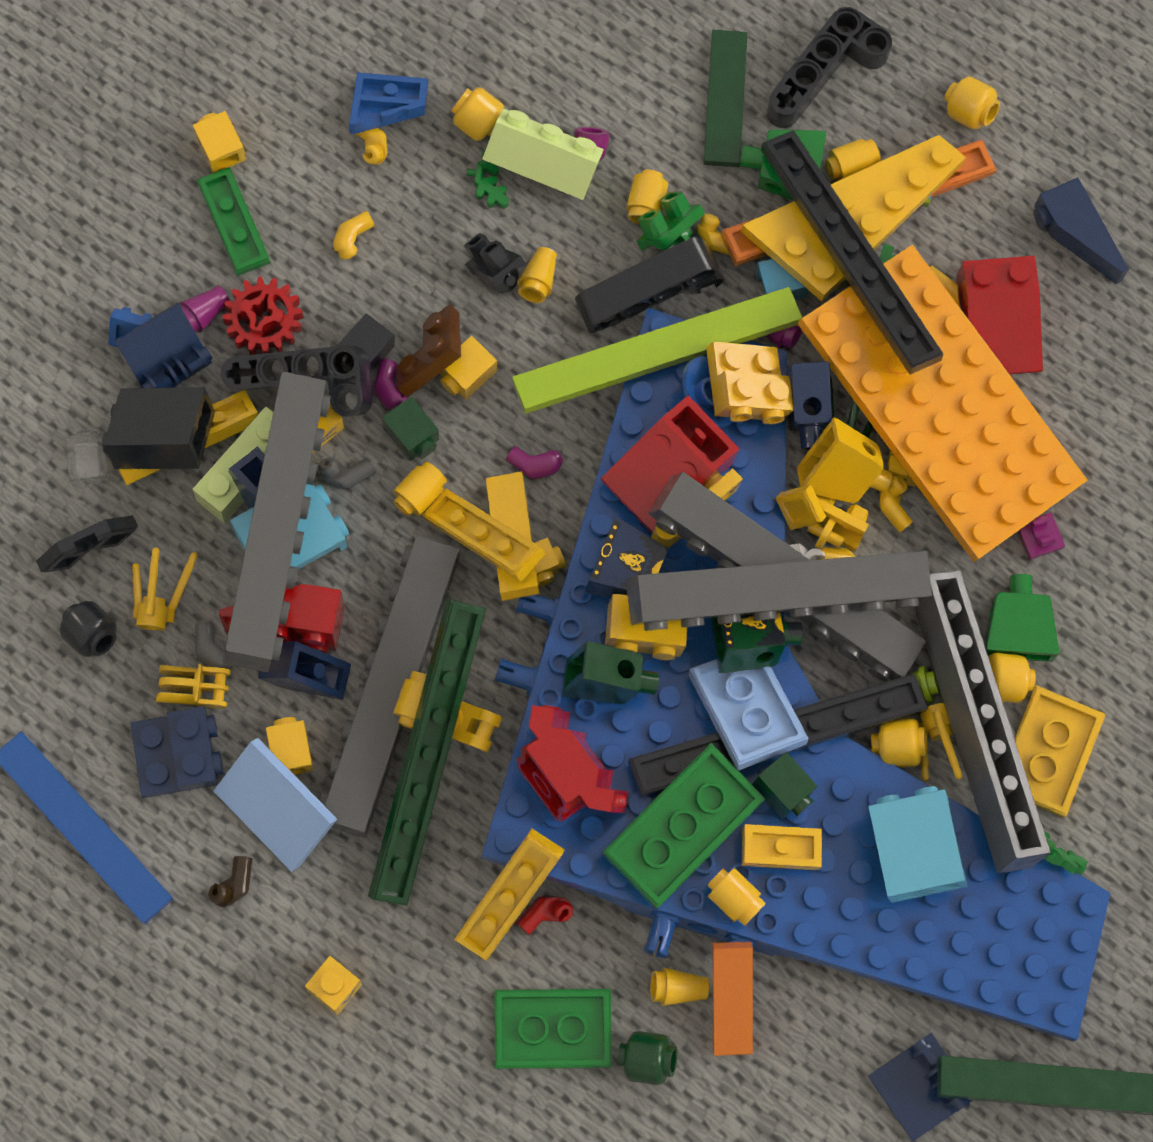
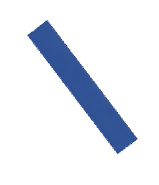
(83, 828)

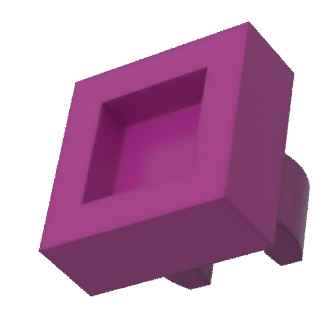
(1041, 537)

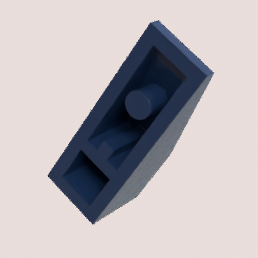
(1077, 226)

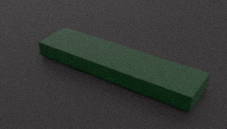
(725, 98)

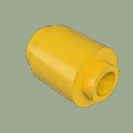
(851, 158)
(646, 193)
(419, 489)
(409, 699)
(735, 896)

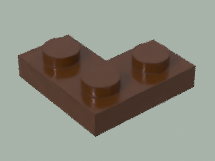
(439, 351)

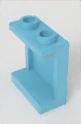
(320, 529)
(917, 844)

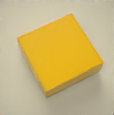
(800, 507)

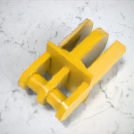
(193, 686)

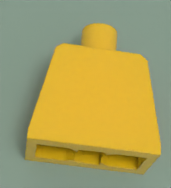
(843, 464)

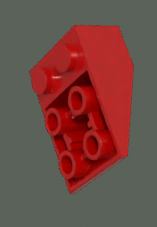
(677, 443)
(312, 618)

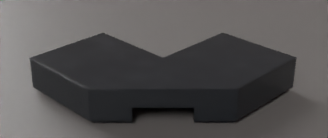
(98, 536)

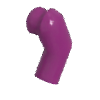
(385, 387)
(535, 466)

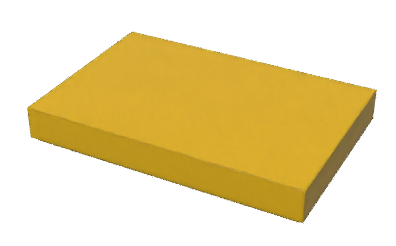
(1055, 747)

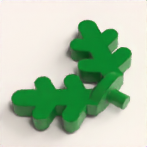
(485, 186)
(1067, 860)

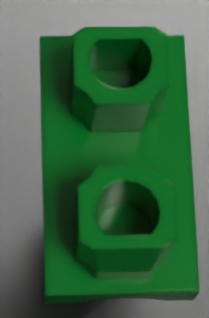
(673, 227)

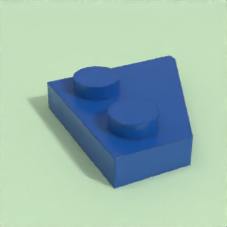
(386, 100)

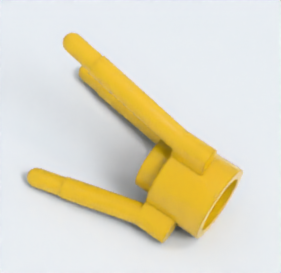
(152, 612)
(939, 728)

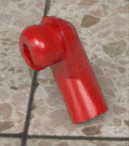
(545, 909)

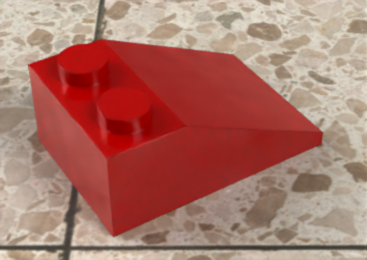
(1005, 309)

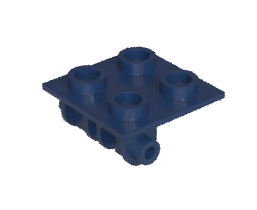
(164, 350)
(910, 1088)

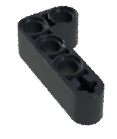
(819, 69)
(649, 283)
(295, 362)

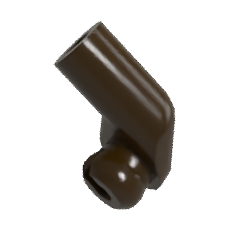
(234, 887)

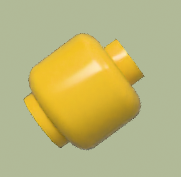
(972, 103)
(476, 113)
(1012, 676)
(900, 742)

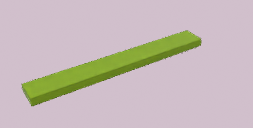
(655, 350)

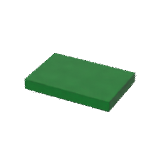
(553, 1029)

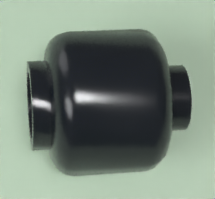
(88, 629)

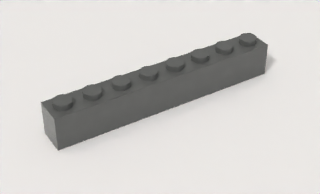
(275, 523)
(735, 540)
(778, 588)
(402, 649)
(981, 725)

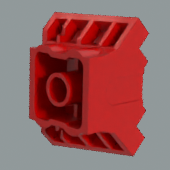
(565, 767)

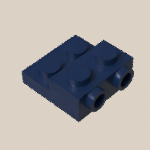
(176, 752)

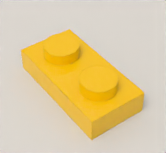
(781, 847)

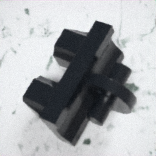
(493, 263)

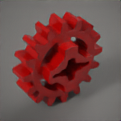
(253, 303)

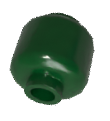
(648, 1058)

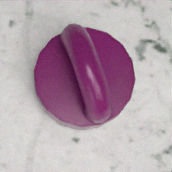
(597, 135)

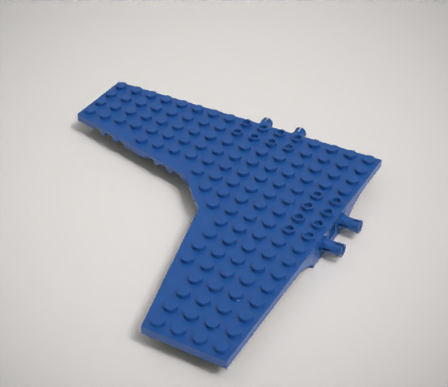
(1000, 947)

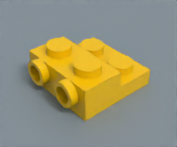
(748, 383)

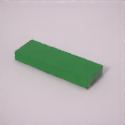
(233, 221)

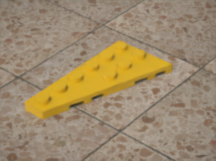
(875, 198)

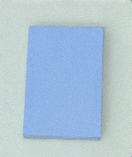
(748, 712)
(275, 805)

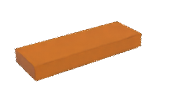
(732, 998)

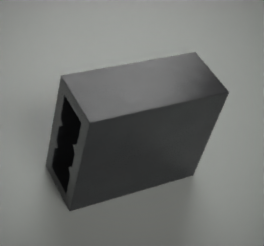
(159, 428)

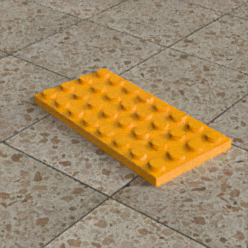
(953, 425)

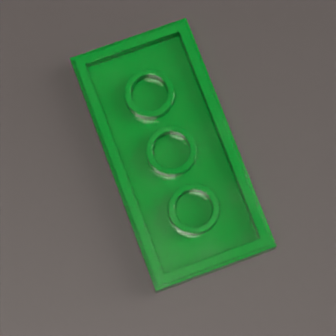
(683, 826)

